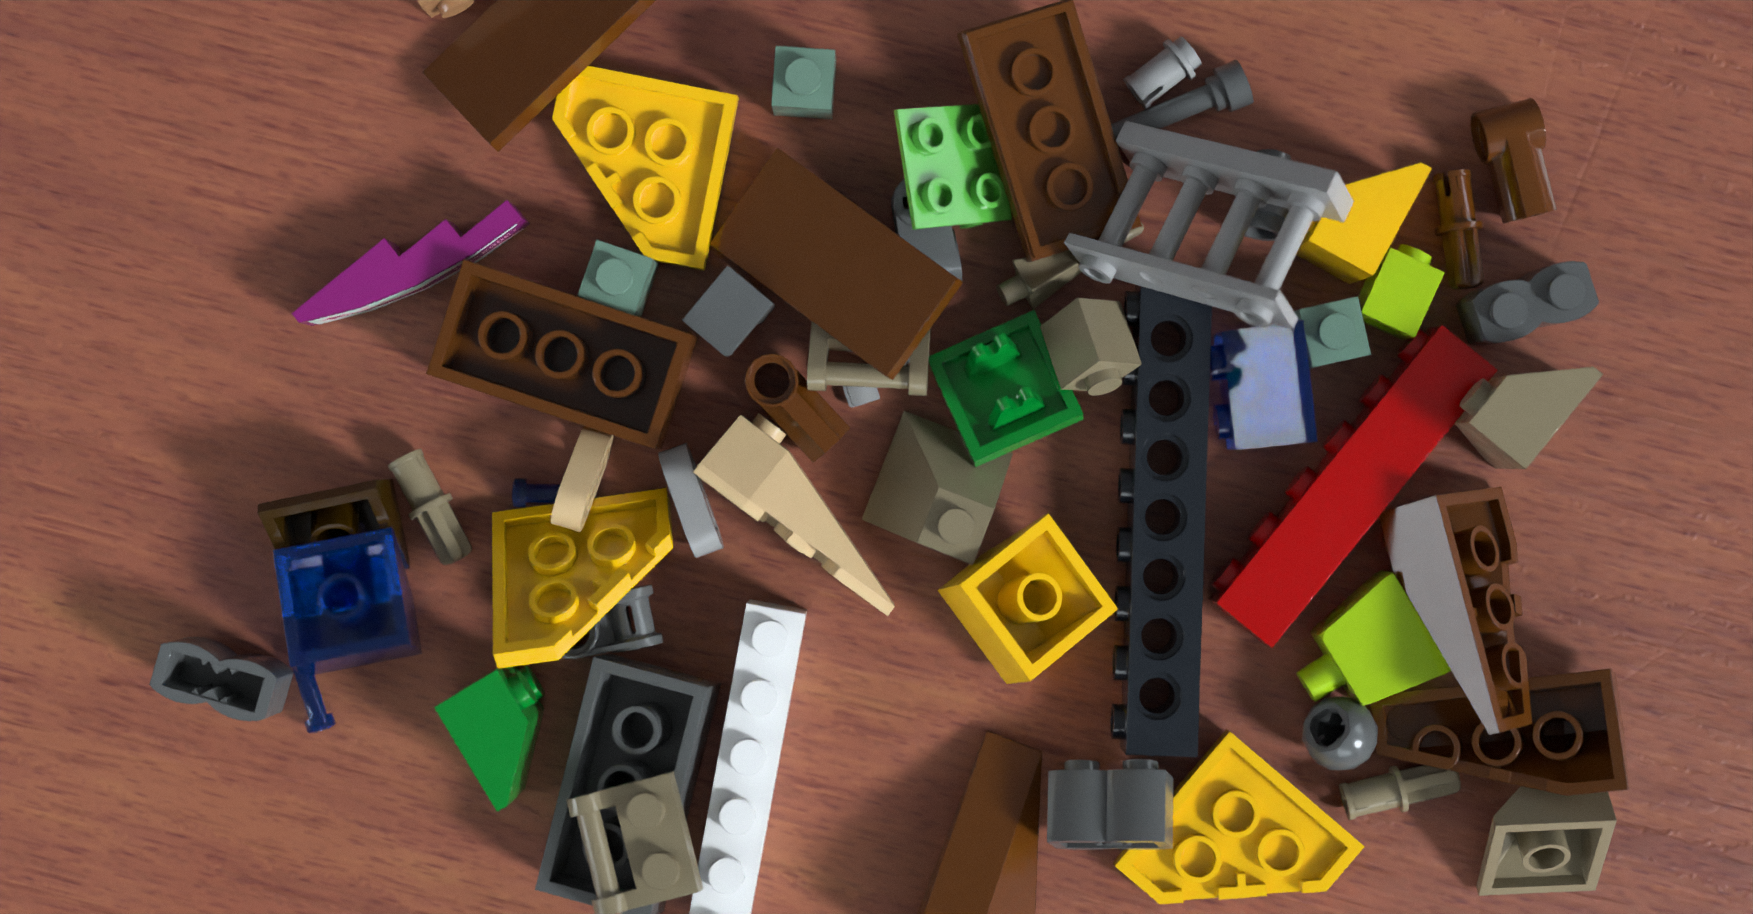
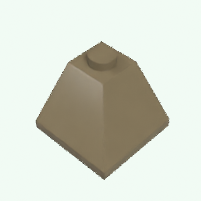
(1520, 413)
(934, 490)
(1547, 843)

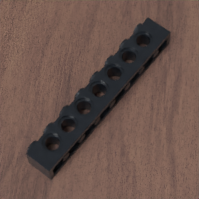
(1175, 724)

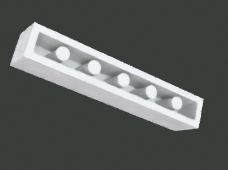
(748, 758)

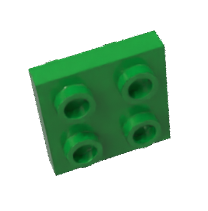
(1003, 389)

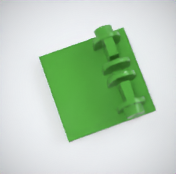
(949, 168)

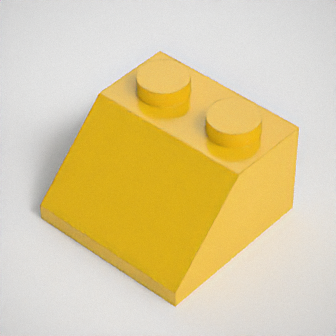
(1358, 245)
(1028, 600)

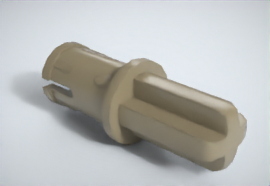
(431, 507)
(1397, 789)

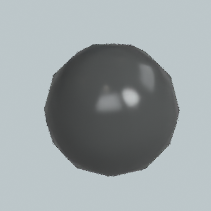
(1339, 733)

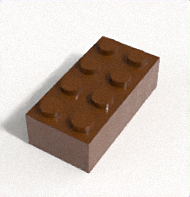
(562, 355)

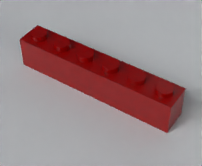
(1350, 485)

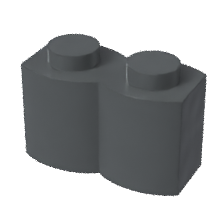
(1534, 300)
(211, 672)
(1110, 807)

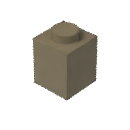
(1091, 346)

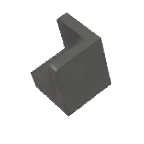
(728, 312)

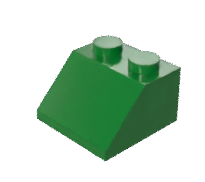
(497, 729)

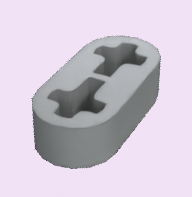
(690, 500)

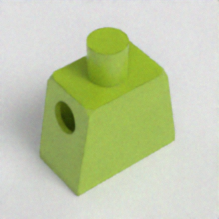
(1372, 645)

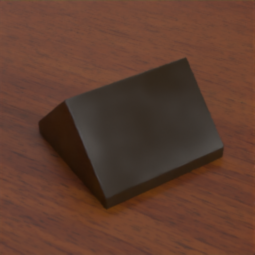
(334, 515)

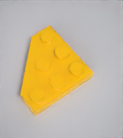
(653, 155)
(562, 581)
(1241, 835)

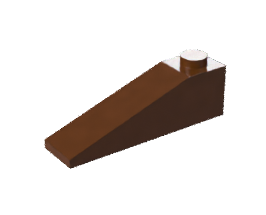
(1455, 569)
(1566, 750)
(993, 838)

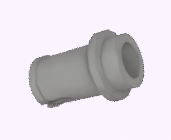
(1163, 71)

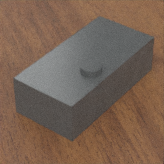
(629, 728)

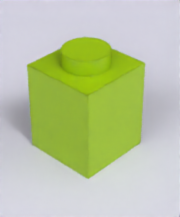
(1400, 292)

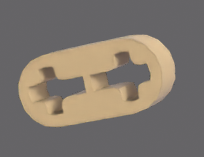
(582, 479)

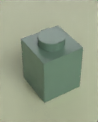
(804, 82)
(618, 278)
(1334, 332)

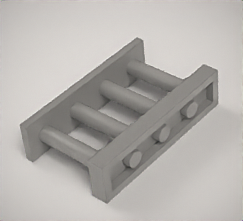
(1205, 167)

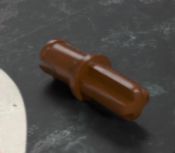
(1459, 229)

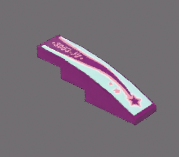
(390, 275)

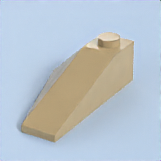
(772, 487)

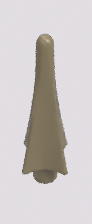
(1044, 276)

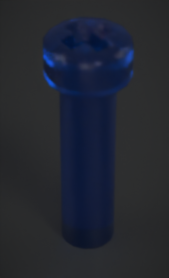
(540, 493)
(313, 704)

